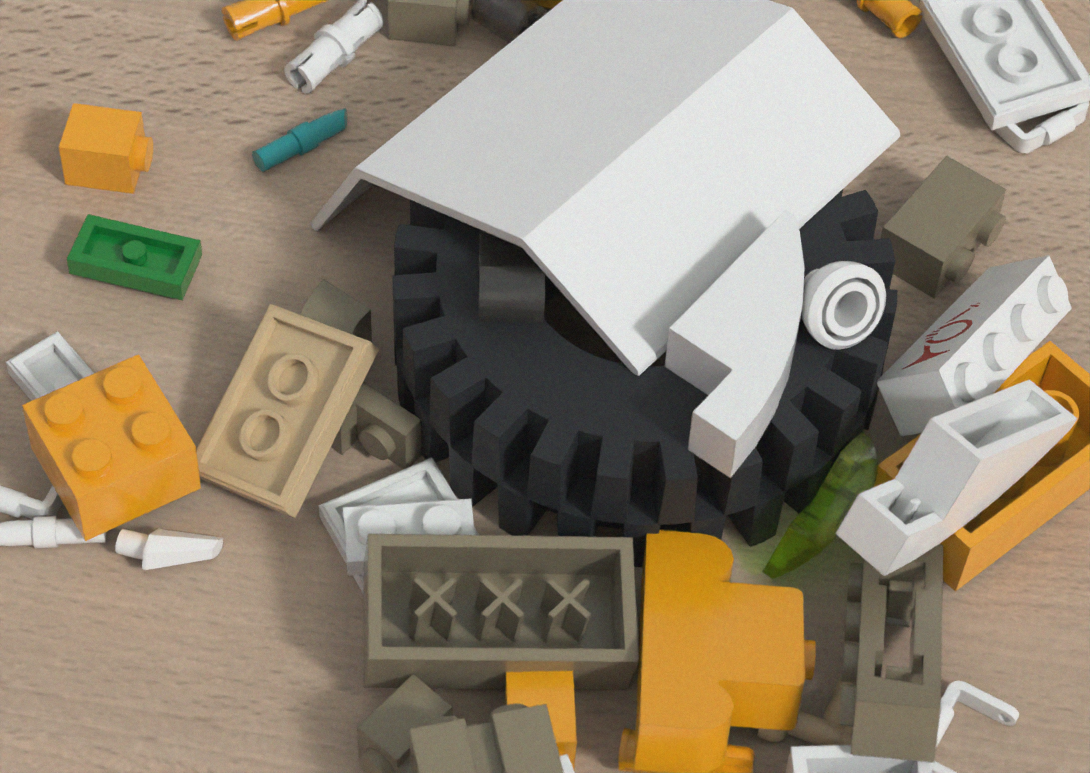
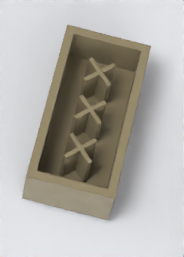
(497, 604)

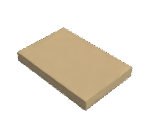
(283, 409)

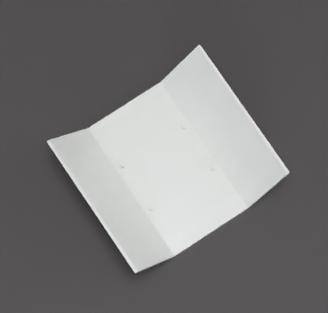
(637, 150)

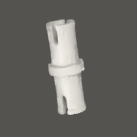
(334, 46)

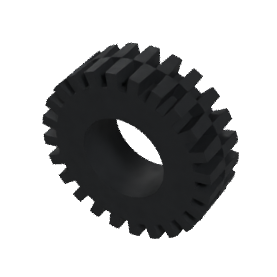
(588, 434)

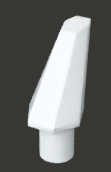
(167, 547)

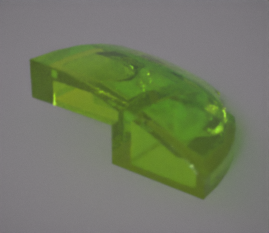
(819, 521)

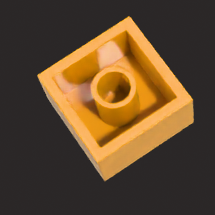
(112, 447)

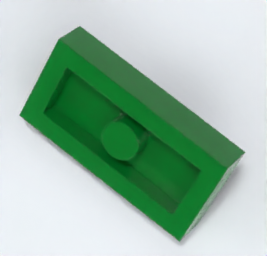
(134, 257)

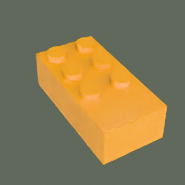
(1040, 493)

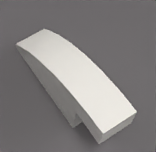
(741, 345)
(954, 474)

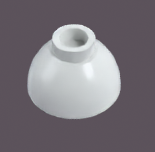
(842, 303)

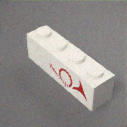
(975, 342)

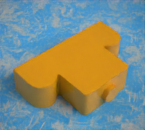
(711, 654)

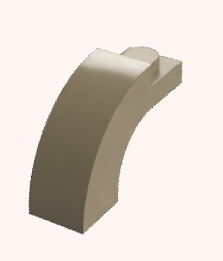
(374, 419)

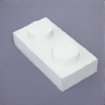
(430, 517)

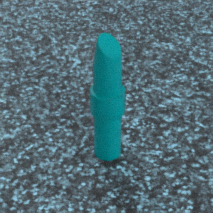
(300, 139)

